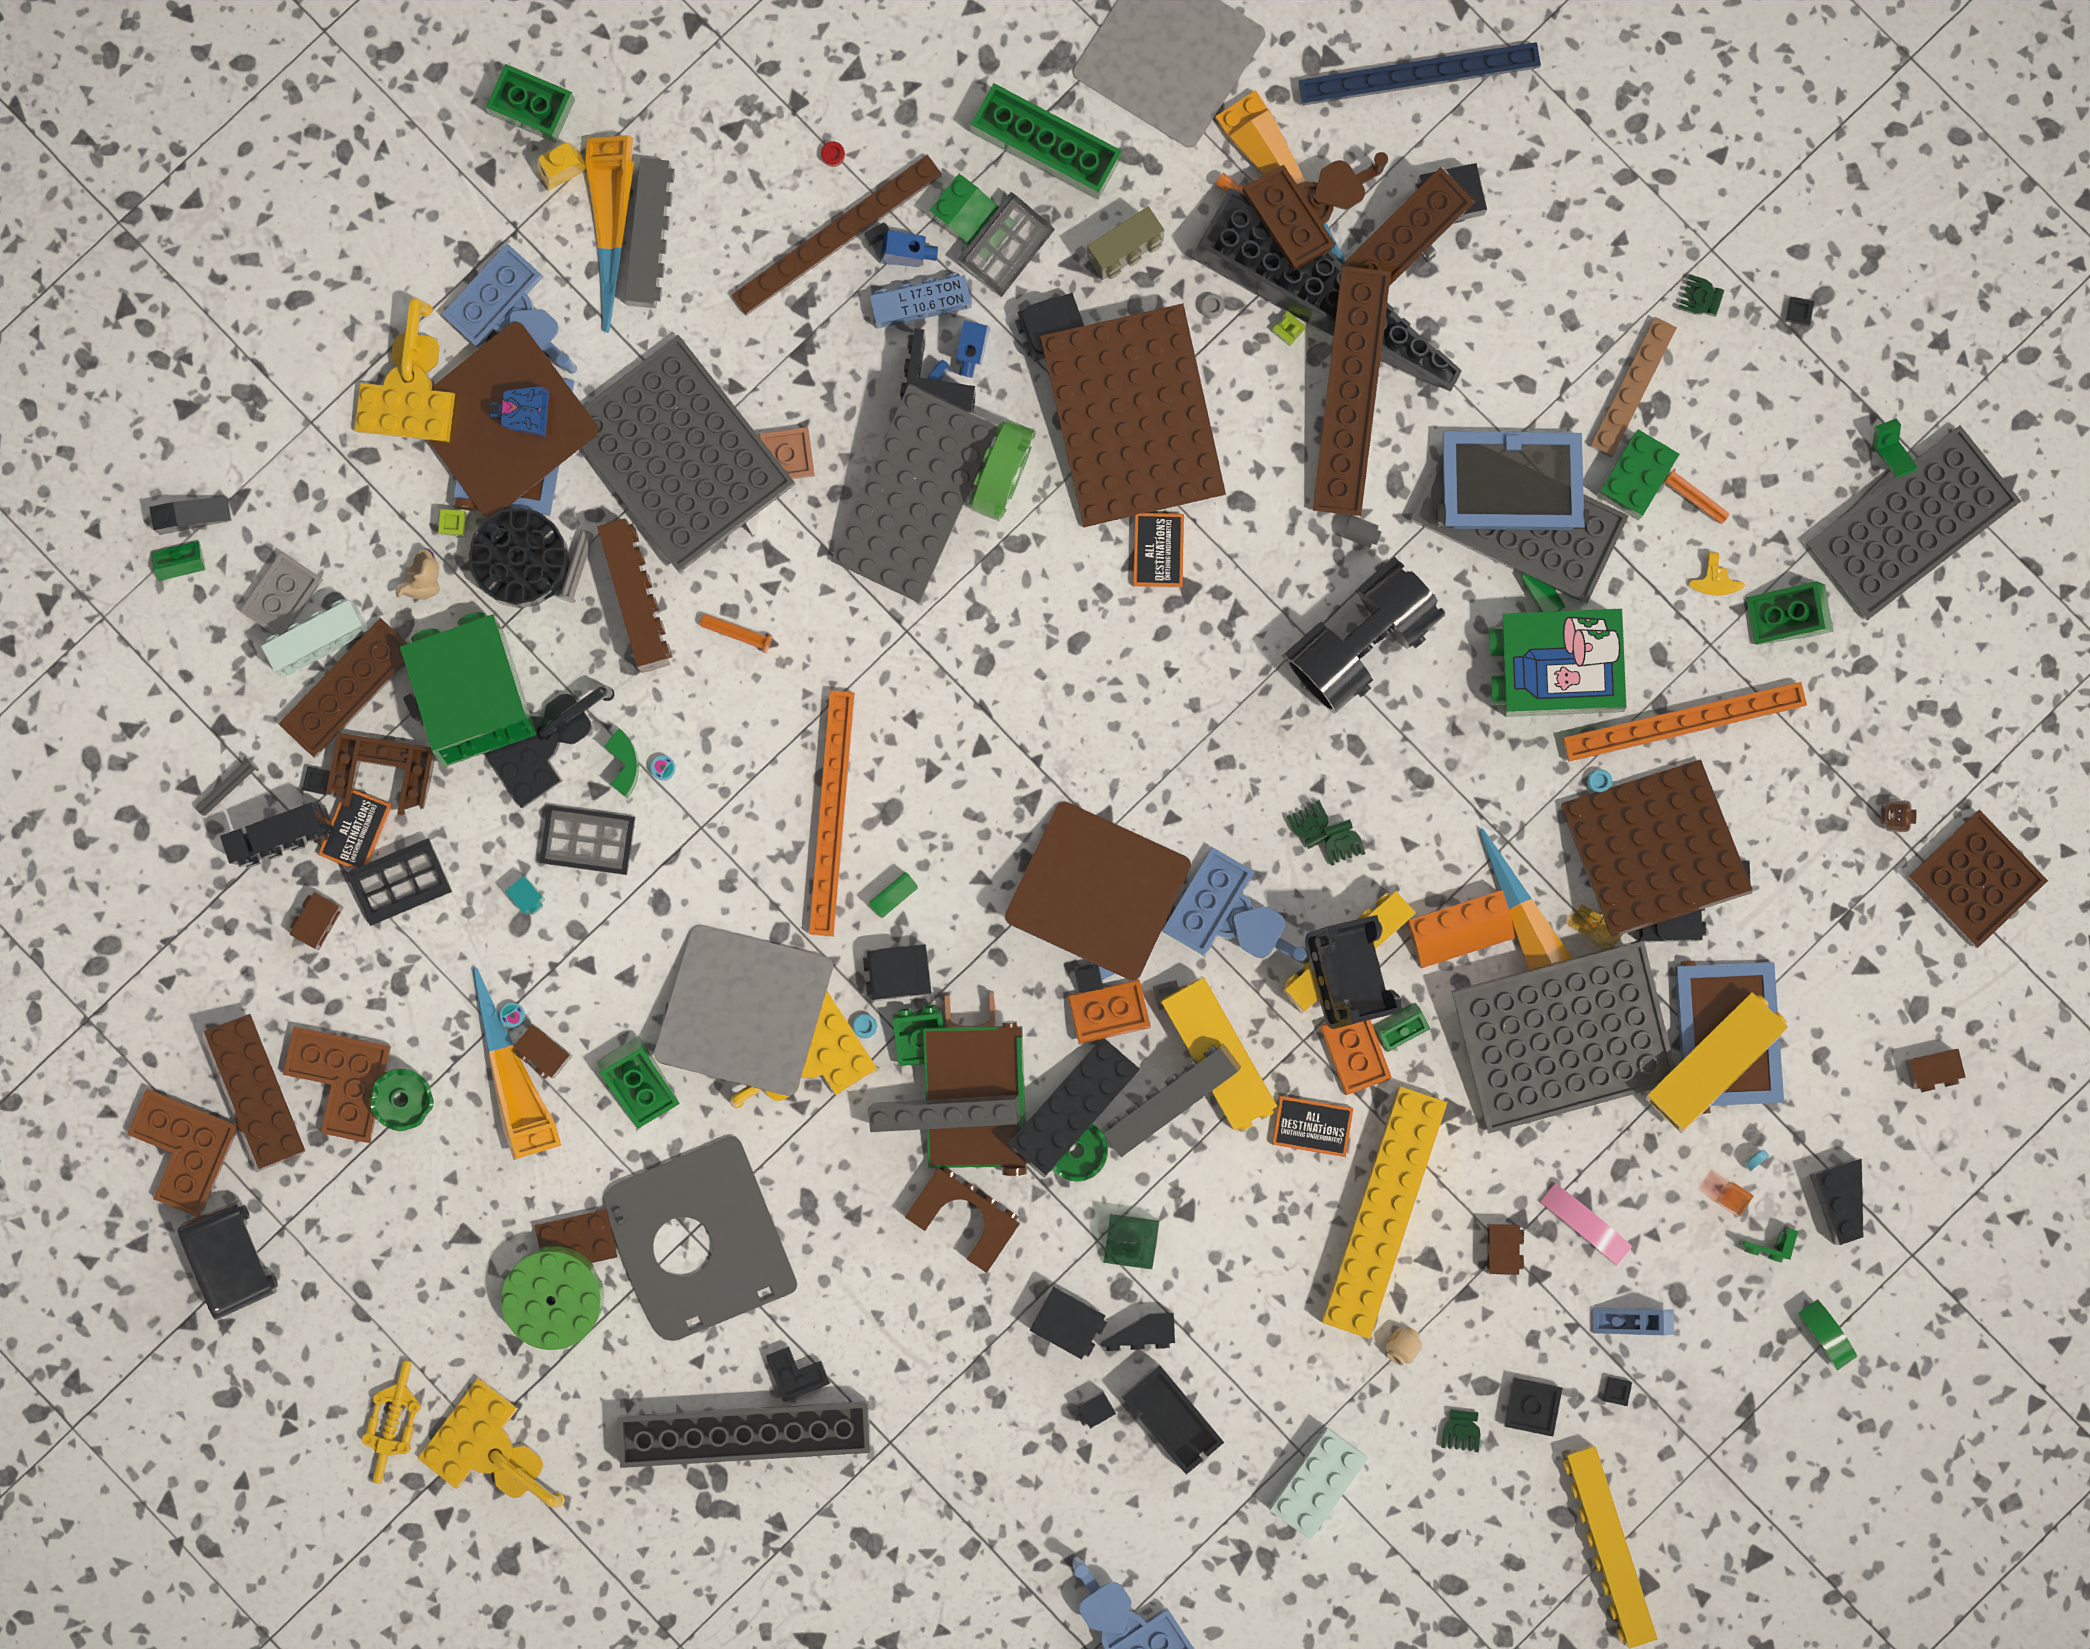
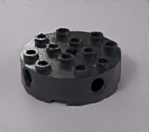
(525, 534)

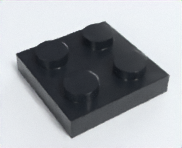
(1533, 1406)

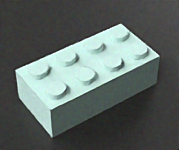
(315, 638)
(1318, 1483)

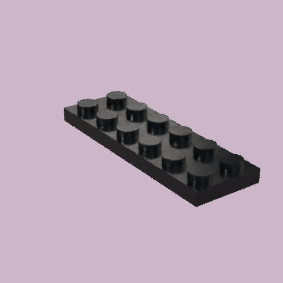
(1073, 1107)

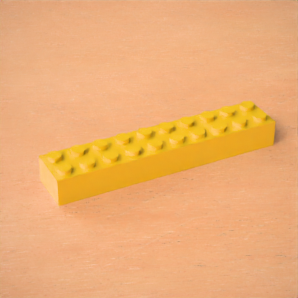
(1384, 1212)

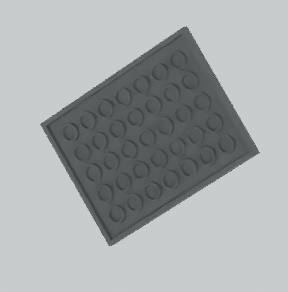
(681, 454)
(1564, 1036)

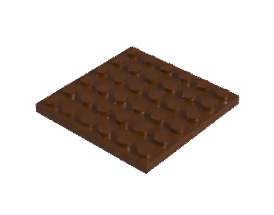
(1656, 848)

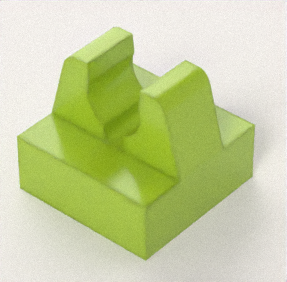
(1288, 328)
(452, 522)

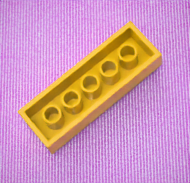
(1392, 914)

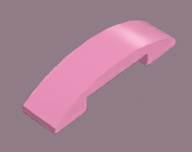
(1586, 1223)

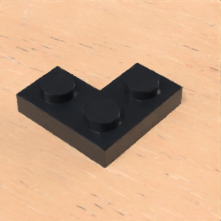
(794, 1381)

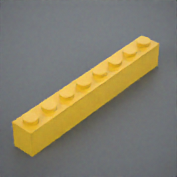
(1610, 1547)

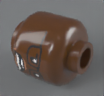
(1898, 815)

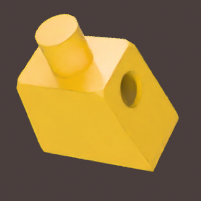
(560, 165)

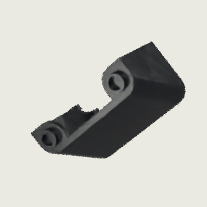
(1350, 973)
(225, 1260)

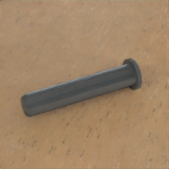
(226, 786)

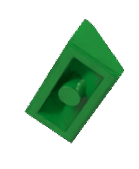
(178, 561)
(1544, 596)
(893, 895)
(1401, 1027)

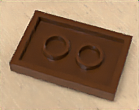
(584, 1233)

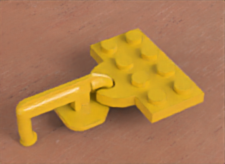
(409, 407)
(832, 1053)
(470, 1440)

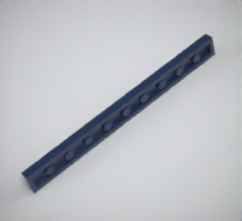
(1419, 73)

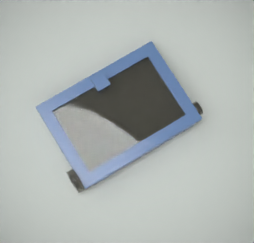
(1512, 481)

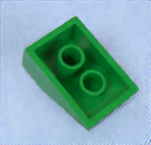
(962, 209)
(1790, 613)
(637, 1082)

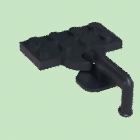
(527, 764)

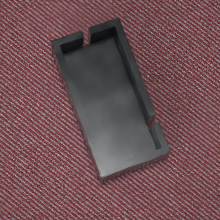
(277, 834)
(1172, 1419)

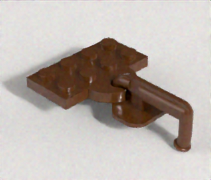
(1298, 219)

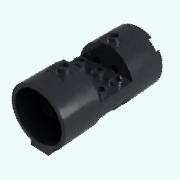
(1397, 606)

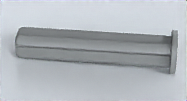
(576, 566)

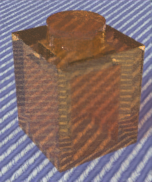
(1734, 1198)

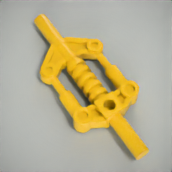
(385, 1445)

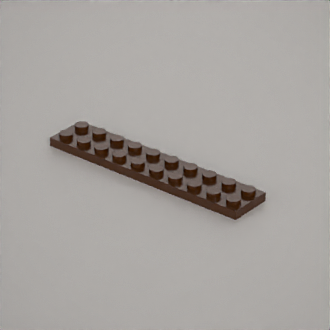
(1351, 390)

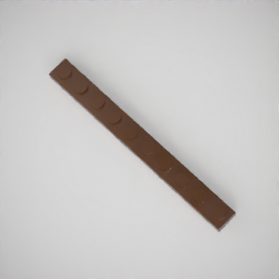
(836, 235)

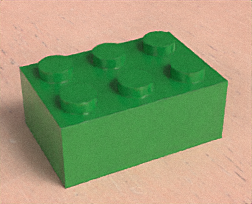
(530, 103)
(1638, 474)

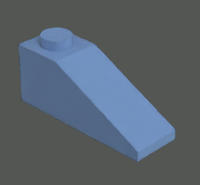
(1633, 1321)

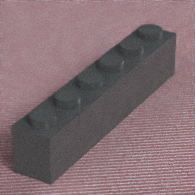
(648, 233)
(1172, 1100)
(944, 1113)

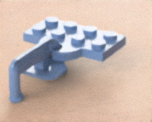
(501, 297)
(1217, 899)
(1109, 1612)

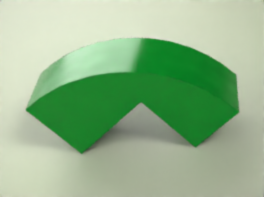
(624, 750)
(1827, 1334)

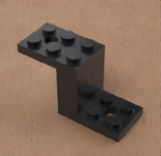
(955, 393)

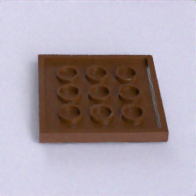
(1977, 879)

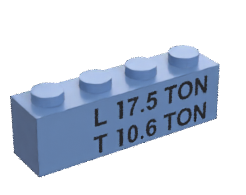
(920, 301)

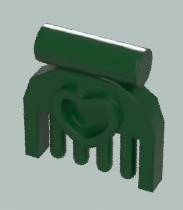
(1704, 297)
(1312, 826)
(1341, 838)
(1462, 1428)

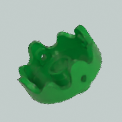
(417, 1105)
(1090, 1162)

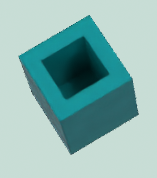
(526, 896)

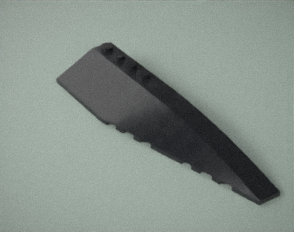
(1245, 252)

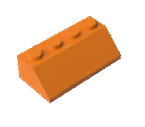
(1461, 929)

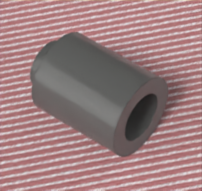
(1362, 532)

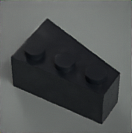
(1841, 1199)

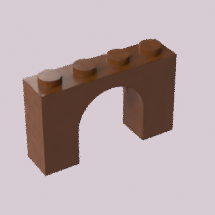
(998, 1225)

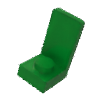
(1890, 450)
(1785, 1241)

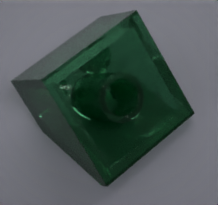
(1131, 1241)

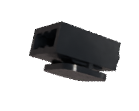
(1470, 181)
(1047, 318)
(1679, 929)
(897, 972)
(1068, 1323)

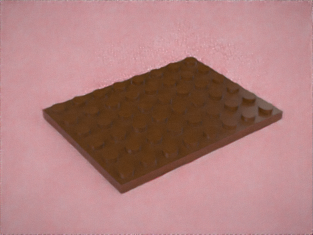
(1133, 415)

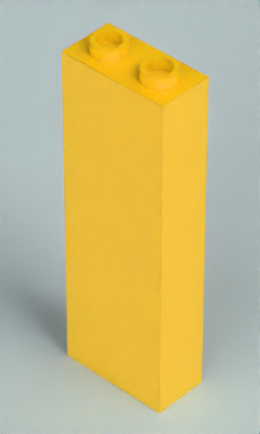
(1202, 1024)
(1717, 1062)

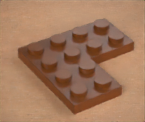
(351, 1071)
(197, 1148)

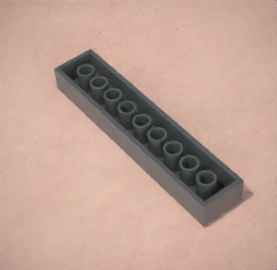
(744, 1434)

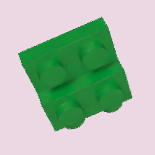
(909, 1032)

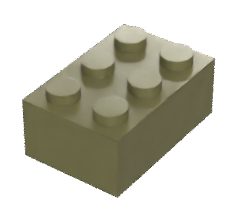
(1126, 244)

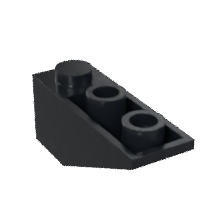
(1149, 1329)

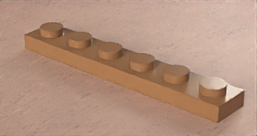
(1633, 387)

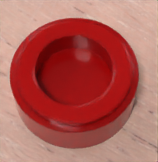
(833, 154)

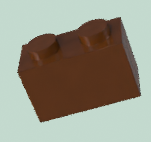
(315, 920)
(542, 1051)
(1935, 1069)
(1504, 1249)

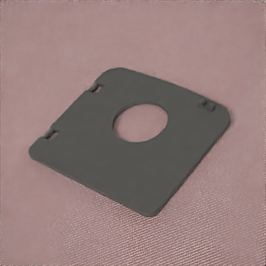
(724, 1196)

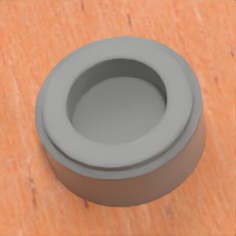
(1212, 306)

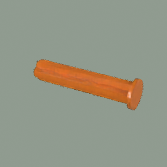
(1696, 497)
(736, 632)

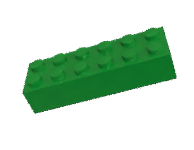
(1046, 141)

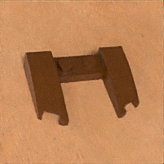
(353, 749)

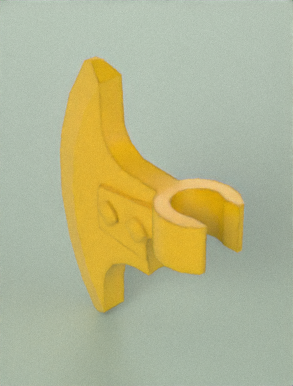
(1716, 579)

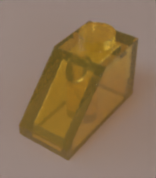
(1592, 927)

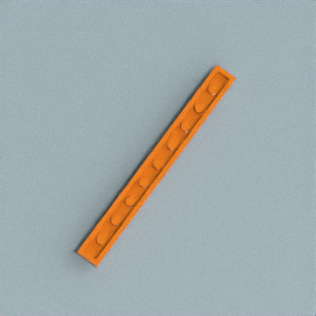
(1684, 721)
(832, 813)

